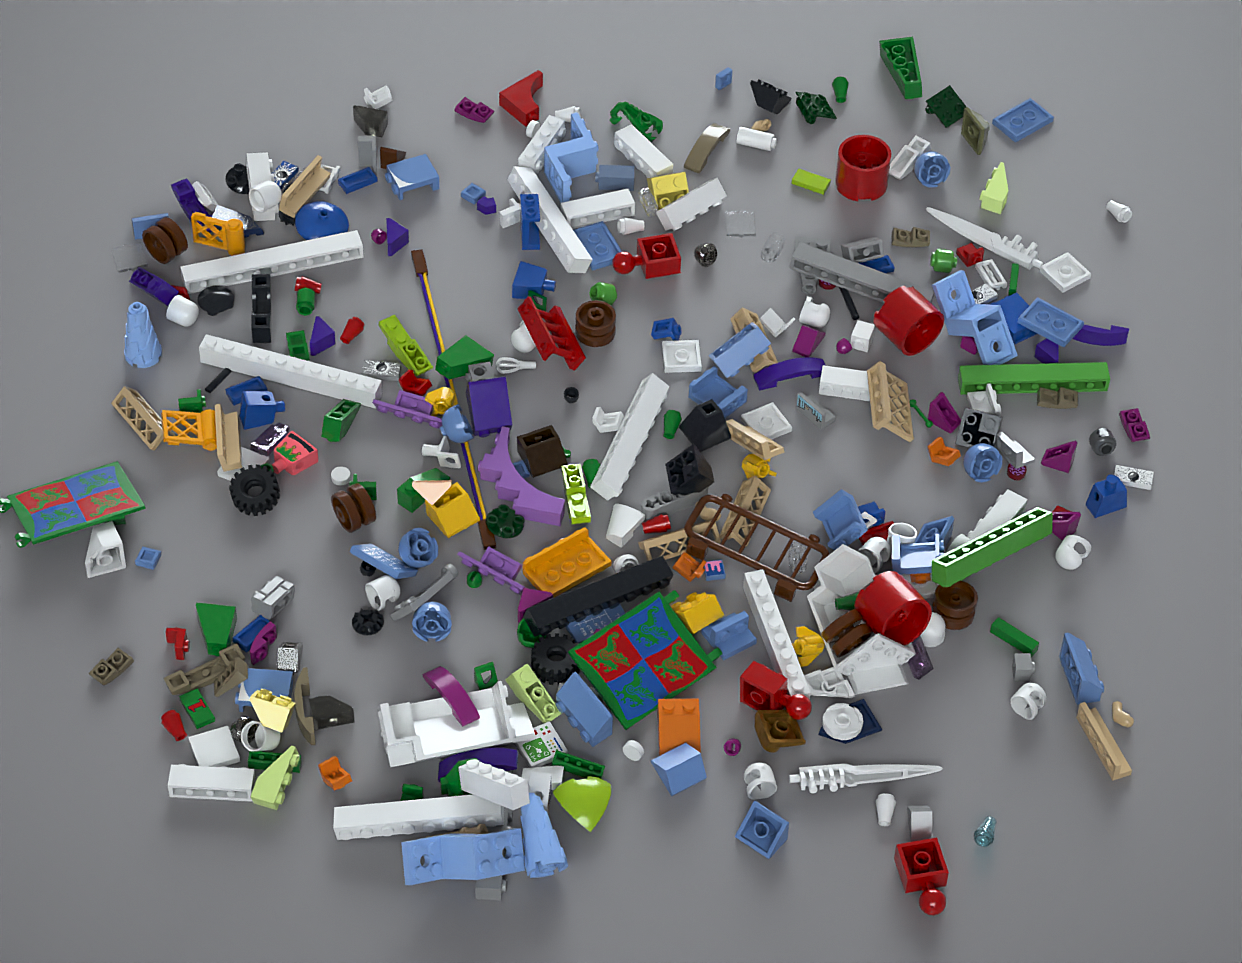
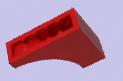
(518, 98)

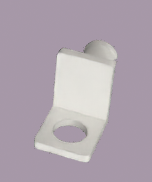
(441, 451)

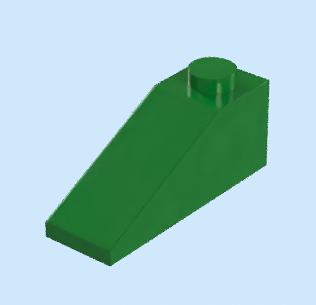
(339, 419)
(409, 497)

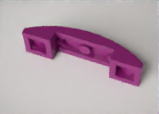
(453, 694)

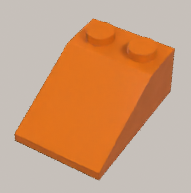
(678, 723)

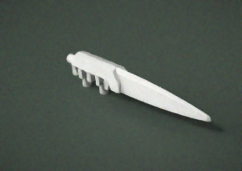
(1007, 249)
(853, 775)

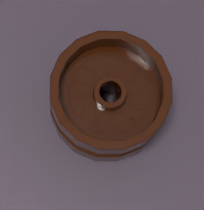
(165, 240)
(595, 323)
(353, 507)
(956, 604)
(846, 633)

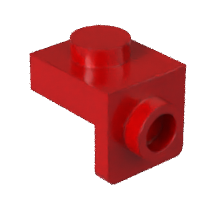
(414, 385)
(179, 637)

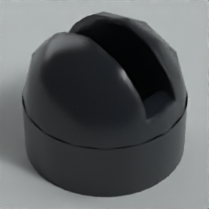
(571, 392)
(364, 572)

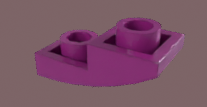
(472, 111)
(1133, 425)
(260, 644)

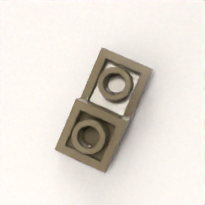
(915, 238)
(111, 668)

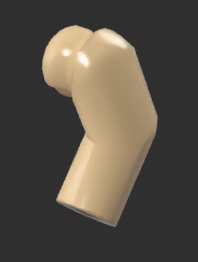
(762, 125)
(708, 513)
(1119, 716)

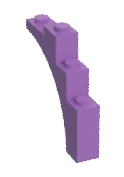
(511, 486)

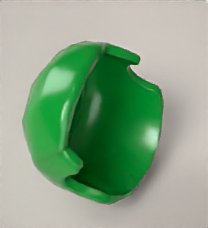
(525, 635)

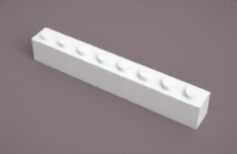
(552, 222)
(629, 437)
(774, 632)
(415, 816)

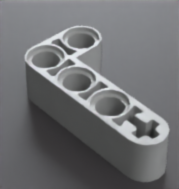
(667, 503)

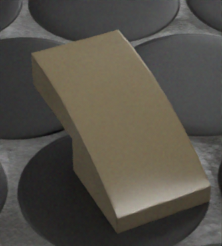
(1062, 399)

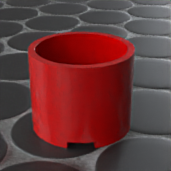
(863, 167)
(909, 320)
(893, 608)

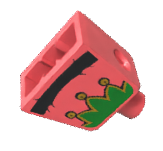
(294, 454)

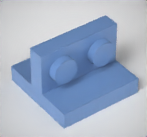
(730, 634)

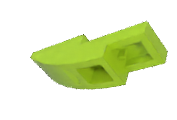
(404, 347)
(575, 494)

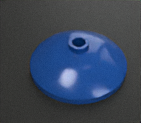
(320, 220)

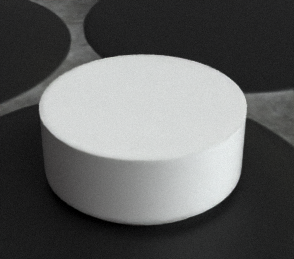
(532, 128)
(340, 476)
(633, 750)

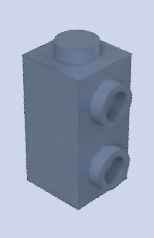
(615, 177)

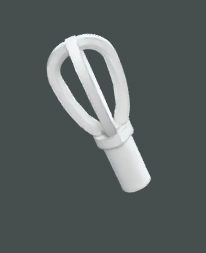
(519, 366)

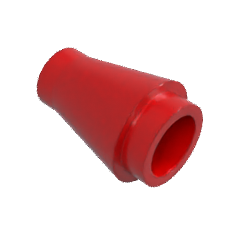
(303, 282)
(352, 329)
(657, 524)
(172, 722)

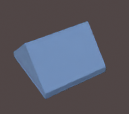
(142, 223)
(941, 526)
(680, 768)
(763, 830)

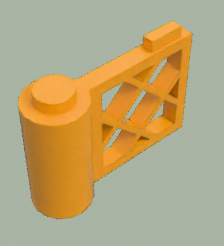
(231, 233)
(203, 428)

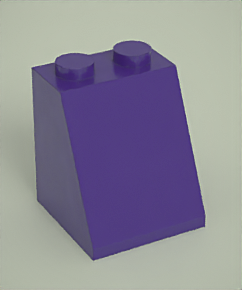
(488, 406)

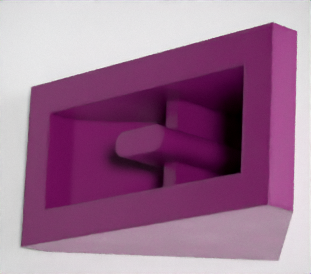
(807, 340)
(943, 414)
(1060, 457)
(1065, 523)
(530, 598)

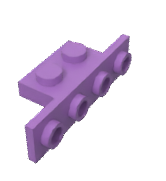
(410, 406)
(497, 565)

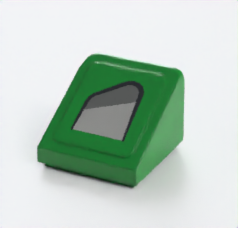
(539, 300)
(485, 676)

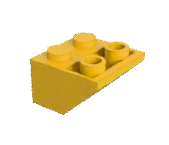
(452, 511)
(698, 611)

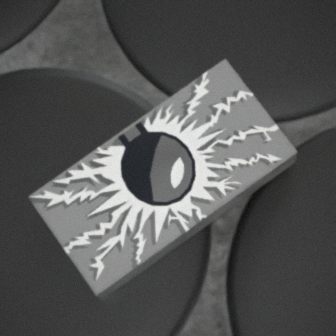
(381, 370)

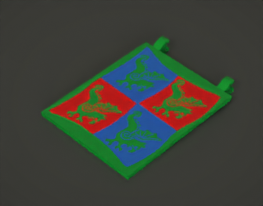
(73, 503)
(643, 659)

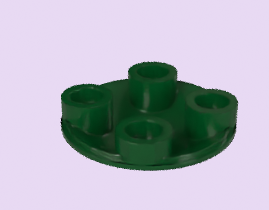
(504, 522)

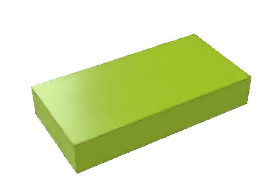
(811, 181)

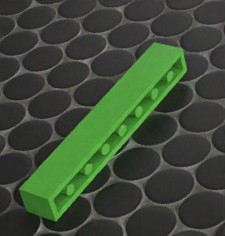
(1030, 377)
(991, 547)

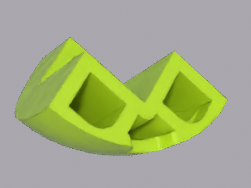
(584, 799)

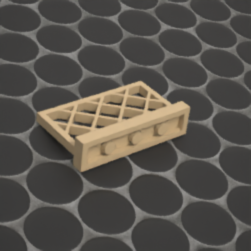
(881, 402)

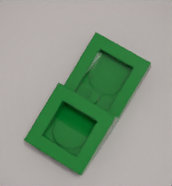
(297, 345)

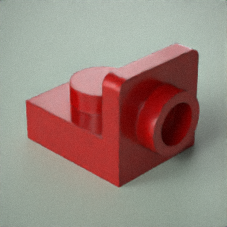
(970, 254)

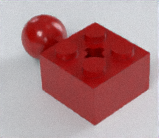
(655, 254)
(767, 690)
(923, 869)

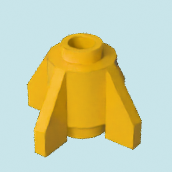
(441, 399)
(756, 466)
(808, 645)

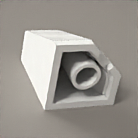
(104, 550)

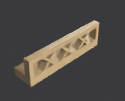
(304, 188)
(740, 321)
(143, 413)
(228, 439)
(753, 440)
(746, 494)
(674, 536)
(1103, 742)

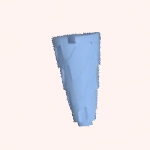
(140, 338)
(540, 841)

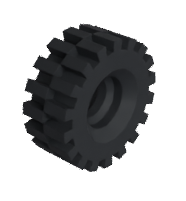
(248, 479)
(553, 670)

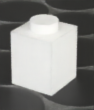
(862, 336)

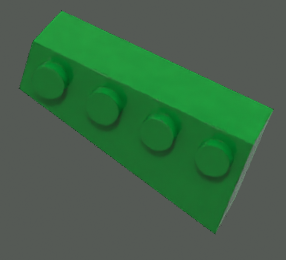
(903, 65)

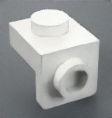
(378, 98)
(510, 215)
(607, 422)

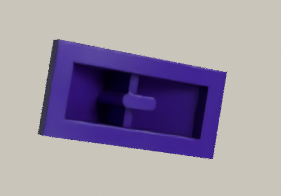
(396, 236)
(322, 337)
(1047, 352)

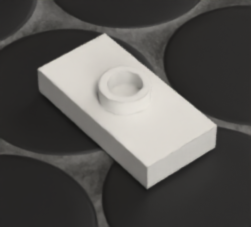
(204, 196)

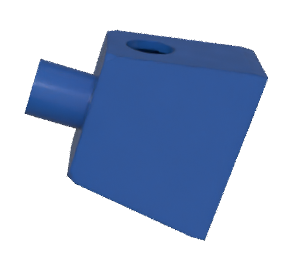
(531, 278)
(259, 408)
(1107, 496)

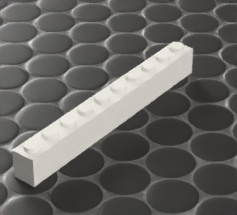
(272, 261)
(290, 370)

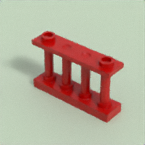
(560, 329)

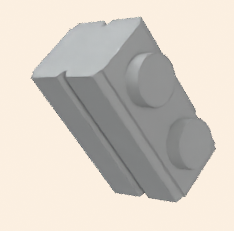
(863, 250)
(272, 597)

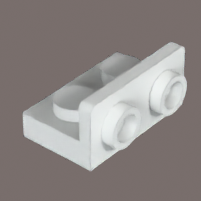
(984, 400)

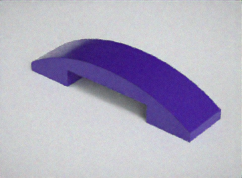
(188, 200)
(1103, 337)
(788, 369)
(497, 757)

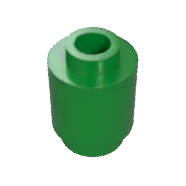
(305, 301)

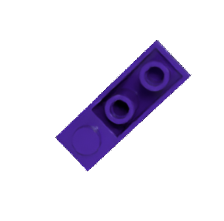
(153, 286)

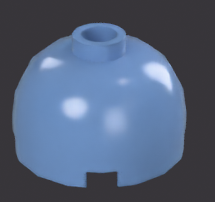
(931, 168)
(456, 425)
(982, 462)
(418, 548)
(432, 621)

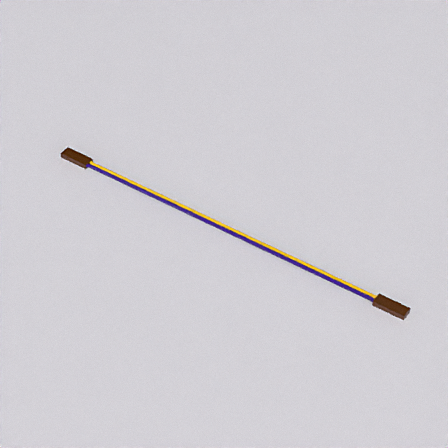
(421, 271)

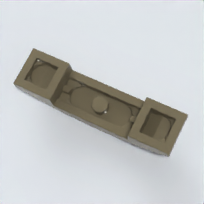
(704, 146)
(203, 675)
(305, 723)

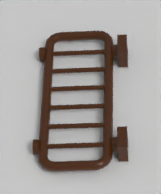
(786, 585)

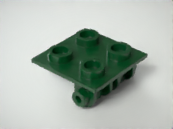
(813, 106)
(946, 106)

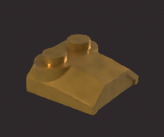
(777, 730)

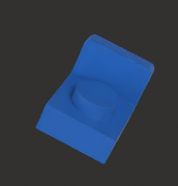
(666, 328)
(873, 510)

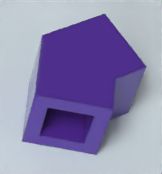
(486, 205)

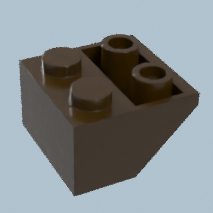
(541, 451)

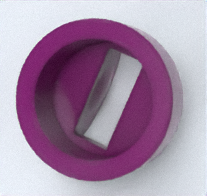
(378, 236)
(843, 346)
(729, 745)

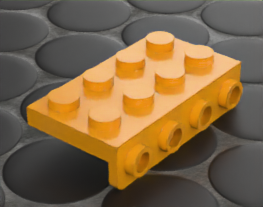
(565, 563)

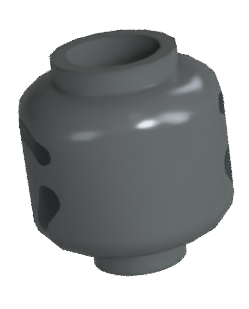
(1102, 441)

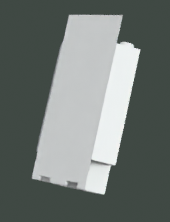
(879, 659)
(431, 731)

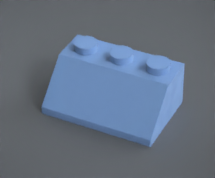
(740, 350)
(1080, 670)
(584, 710)

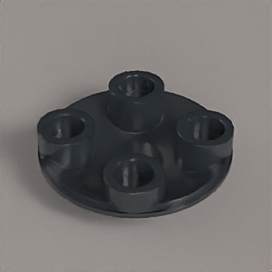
(237, 179)
(215, 299)

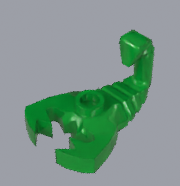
(638, 118)

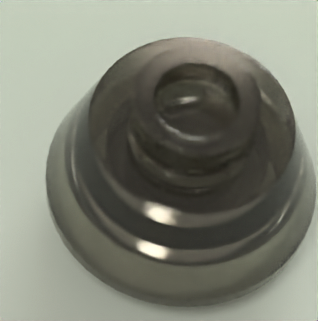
(705, 254)
(237, 726)

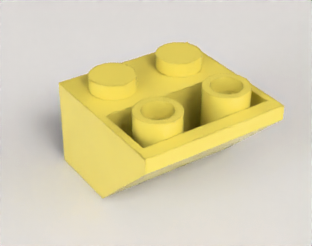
(668, 188)
(272, 710)

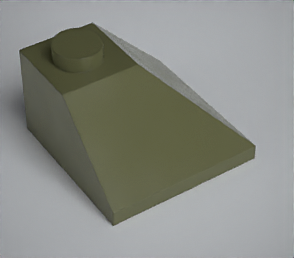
(974, 129)

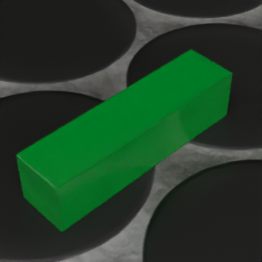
(1014, 636)
(263, 760)
(577, 765)

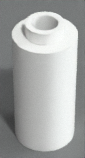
(756, 139)

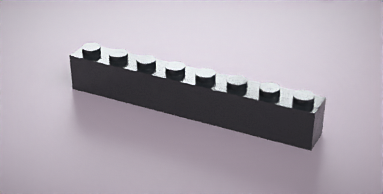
(598, 596)

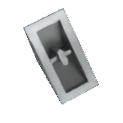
(920, 822)

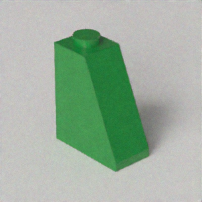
(465, 352)
(216, 625)

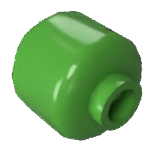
(943, 260)
(603, 292)

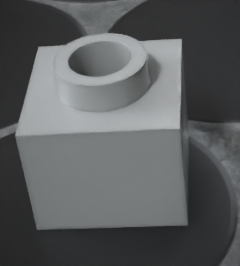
(1022, 667)

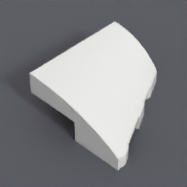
(623, 523)
(829, 684)

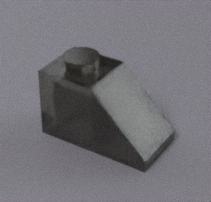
(371, 120)
(289, 656)
(330, 712)

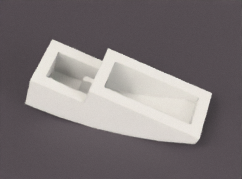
(906, 158)

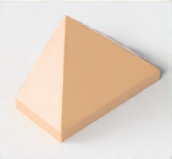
(432, 489)

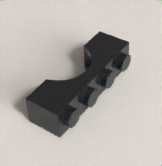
(261, 308)

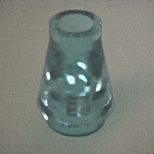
(985, 832)

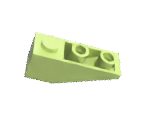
(996, 191)
(533, 694)
(272, 782)

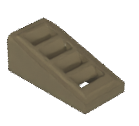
(233, 675)

